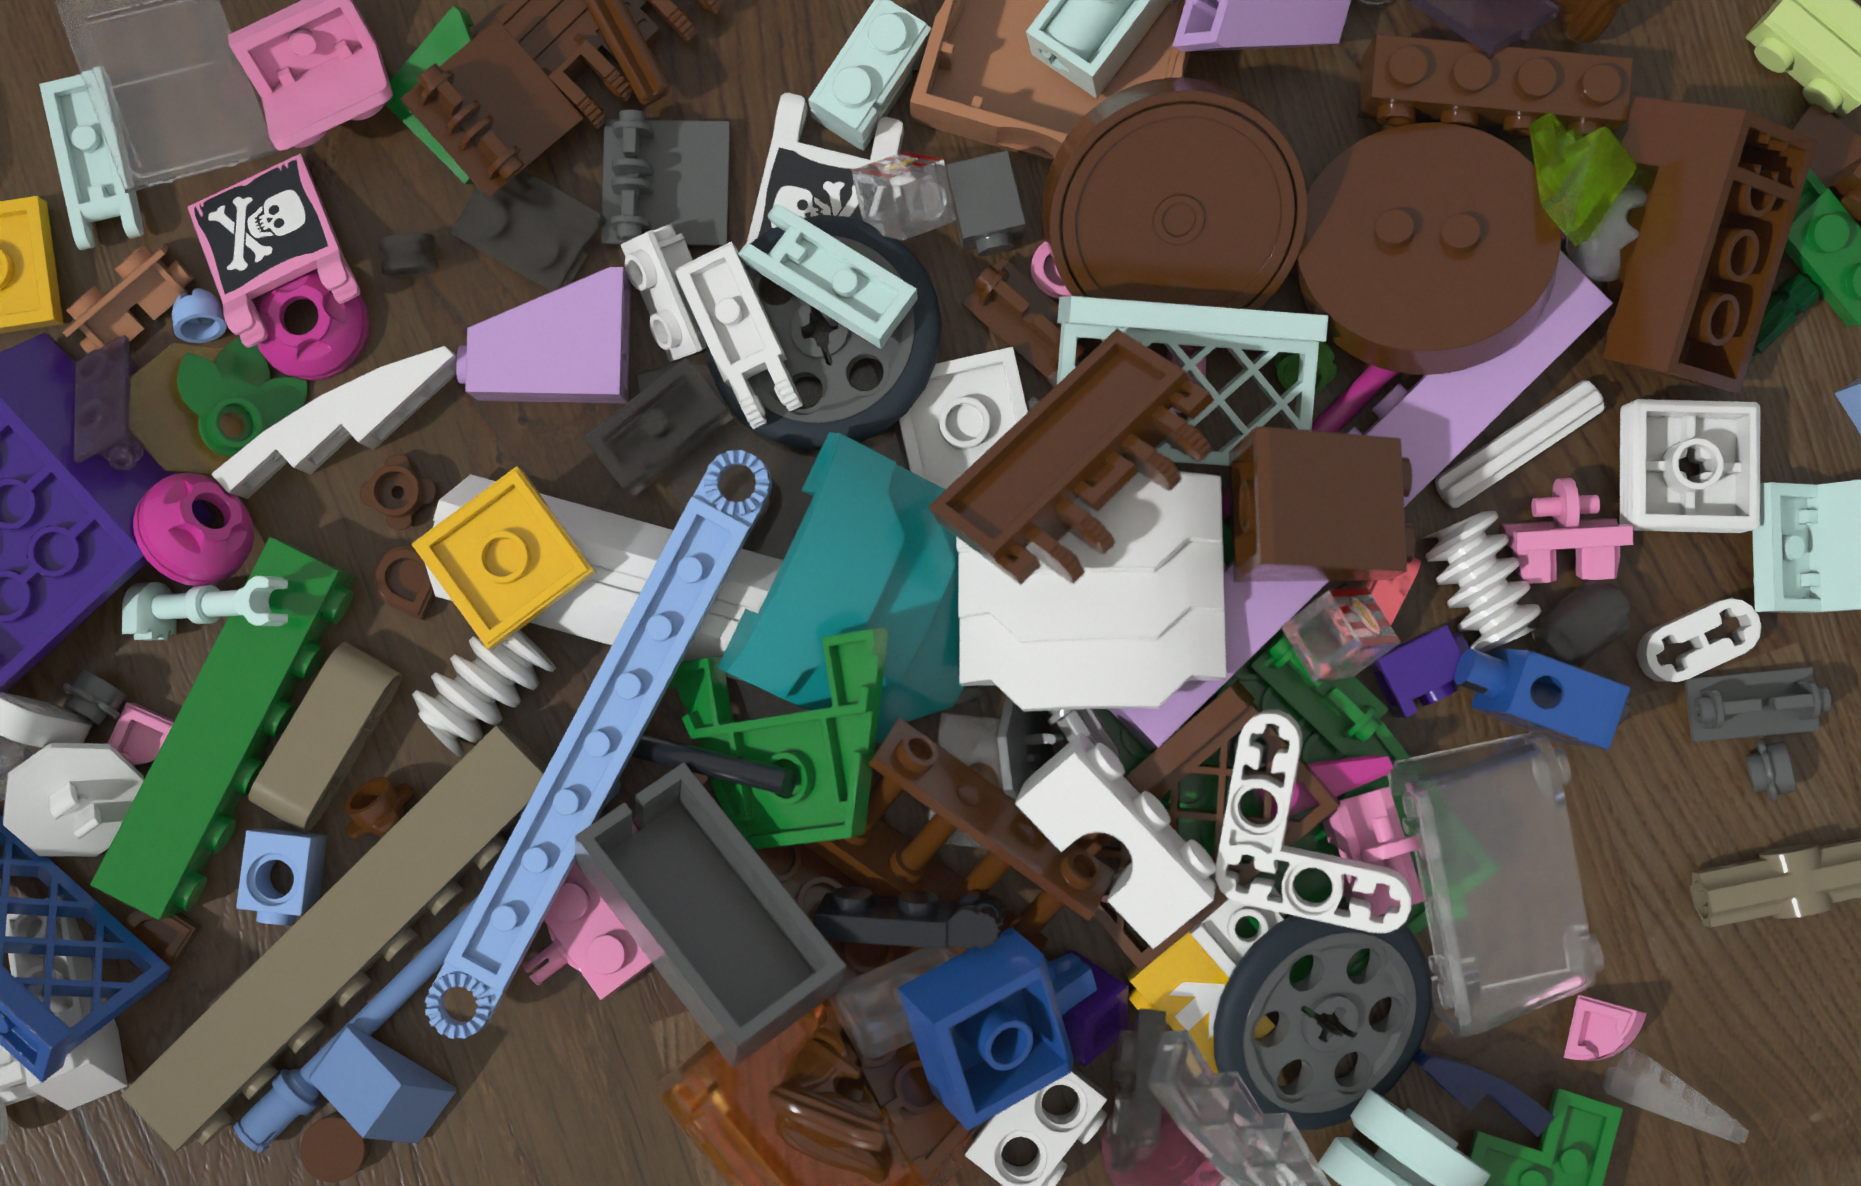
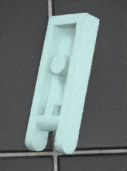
(85, 163)
(833, 278)

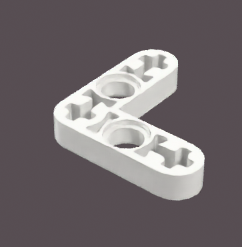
(1267, 844)

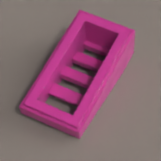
(1338, 775)

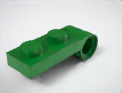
(1828, 249)

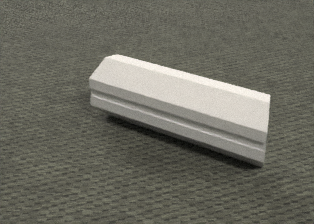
(624, 557)

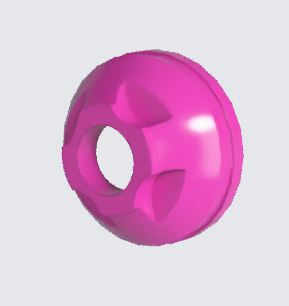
(325, 349)
(180, 543)

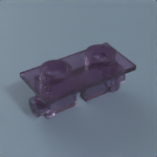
(103, 406)

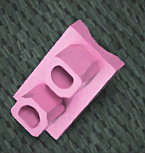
(1595, 539)
(1370, 832)

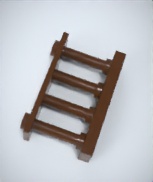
(968, 802)

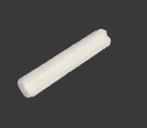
(1519, 444)

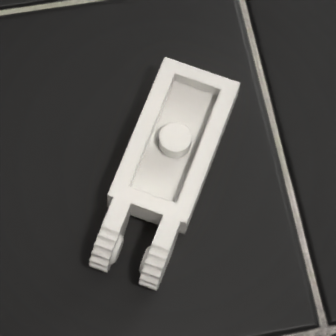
(736, 328)

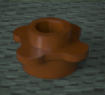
(379, 492)
(376, 807)

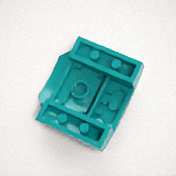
(856, 564)

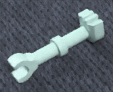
(153, 610)

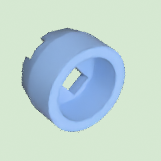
(198, 317)

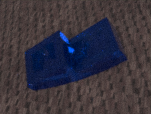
(1470, 1084)

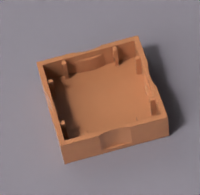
(992, 90)

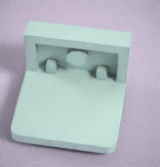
(1808, 548)

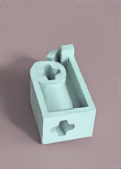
(1091, 37)

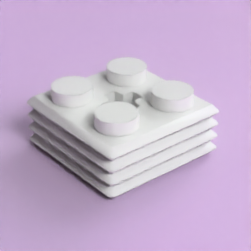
(1717, 437)

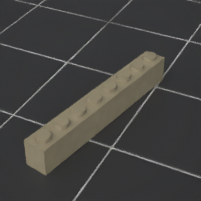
(337, 942)

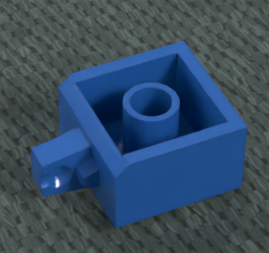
(994, 1024)

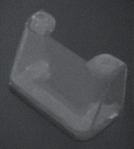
(1497, 879)

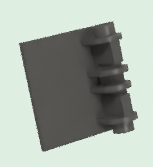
(665, 176)

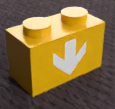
(1188, 988)

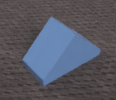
(379, 1088)

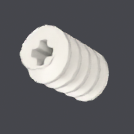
(1483, 581)
(478, 687)

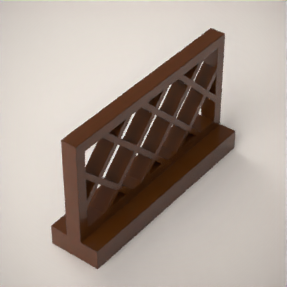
(1172, 763)

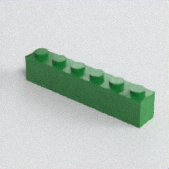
(221, 736)

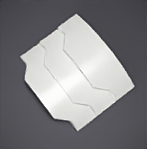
(1123, 630)

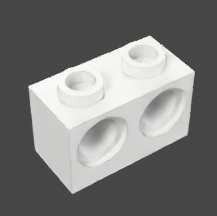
(1050, 1133)

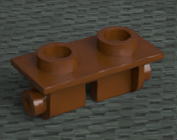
(1020, 315)

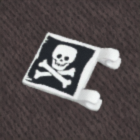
(810, 177)

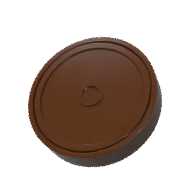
(1175, 199)
(1427, 248)

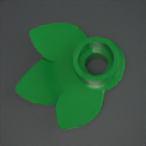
(237, 387)

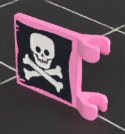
(267, 236)

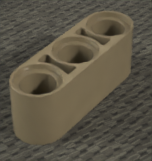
(325, 737)

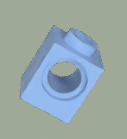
(301, 853)

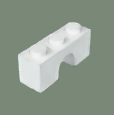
(1086, 793)

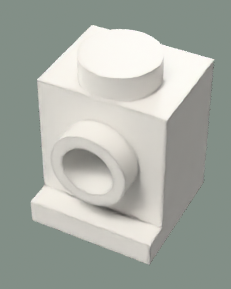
(1218, 934)

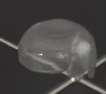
(1600, 255)

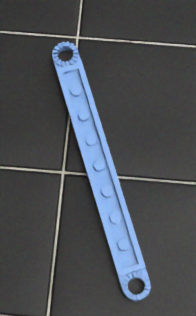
(598, 744)

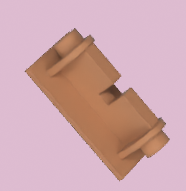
(144, 282)

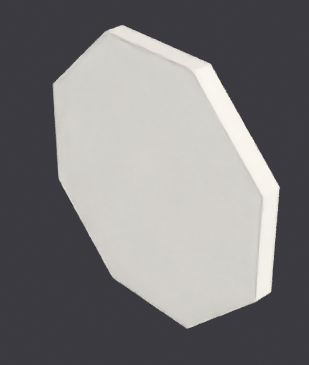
(70, 798)

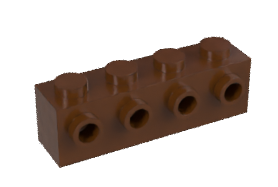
(1505, 91)

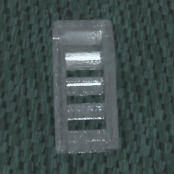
(1648, 1085)

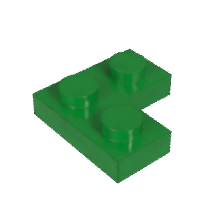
(1570, 1150)

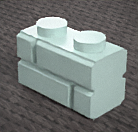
(870, 72)

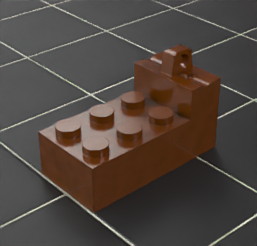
(1706, 238)

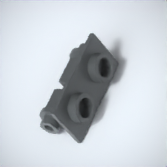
(1754, 704)

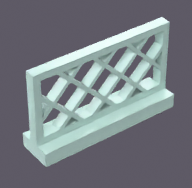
(1210, 329)

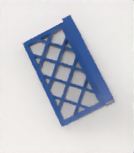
(27, 1024)

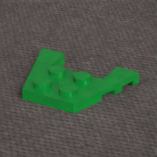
(822, 746)

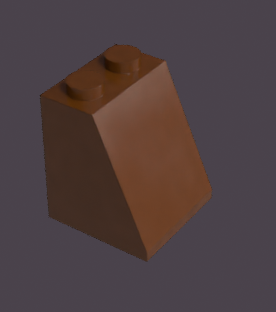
(1319, 506)

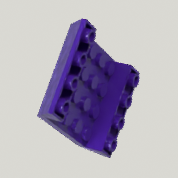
(61, 521)

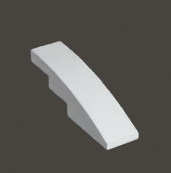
(363, 408)

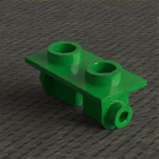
(1336, 708)

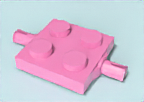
(588, 939)

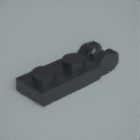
(910, 919)

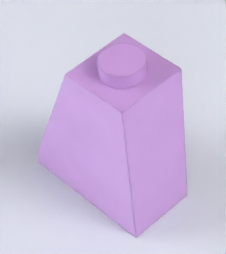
(1259, 24)
(555, 346)

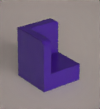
(1099, 1017)

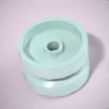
(1409, 1151)

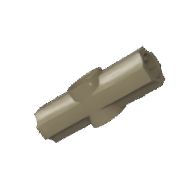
(1780, 883)

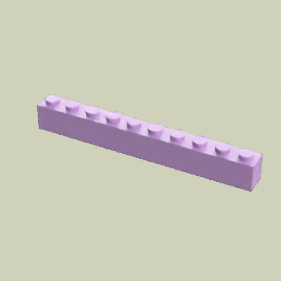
(1434, 426)

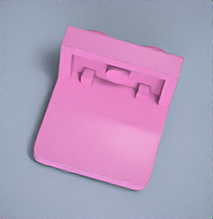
(312, 69)

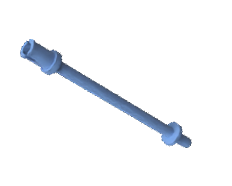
(293, 1090)

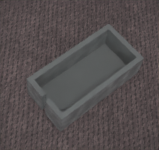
(709, 914)

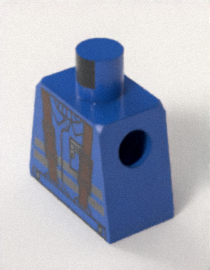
(1543, 695)

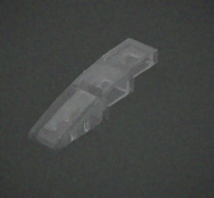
(1227, 1122)

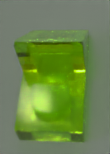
(1578, 174)

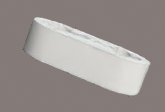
(1705, 653)
(39, 722)

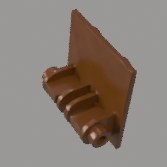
(491, 108)

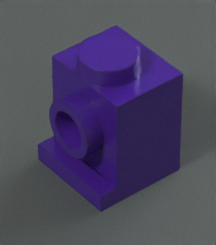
(1419, 669)

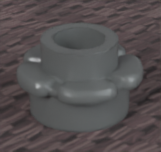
(94, 698)
(1770, 769)

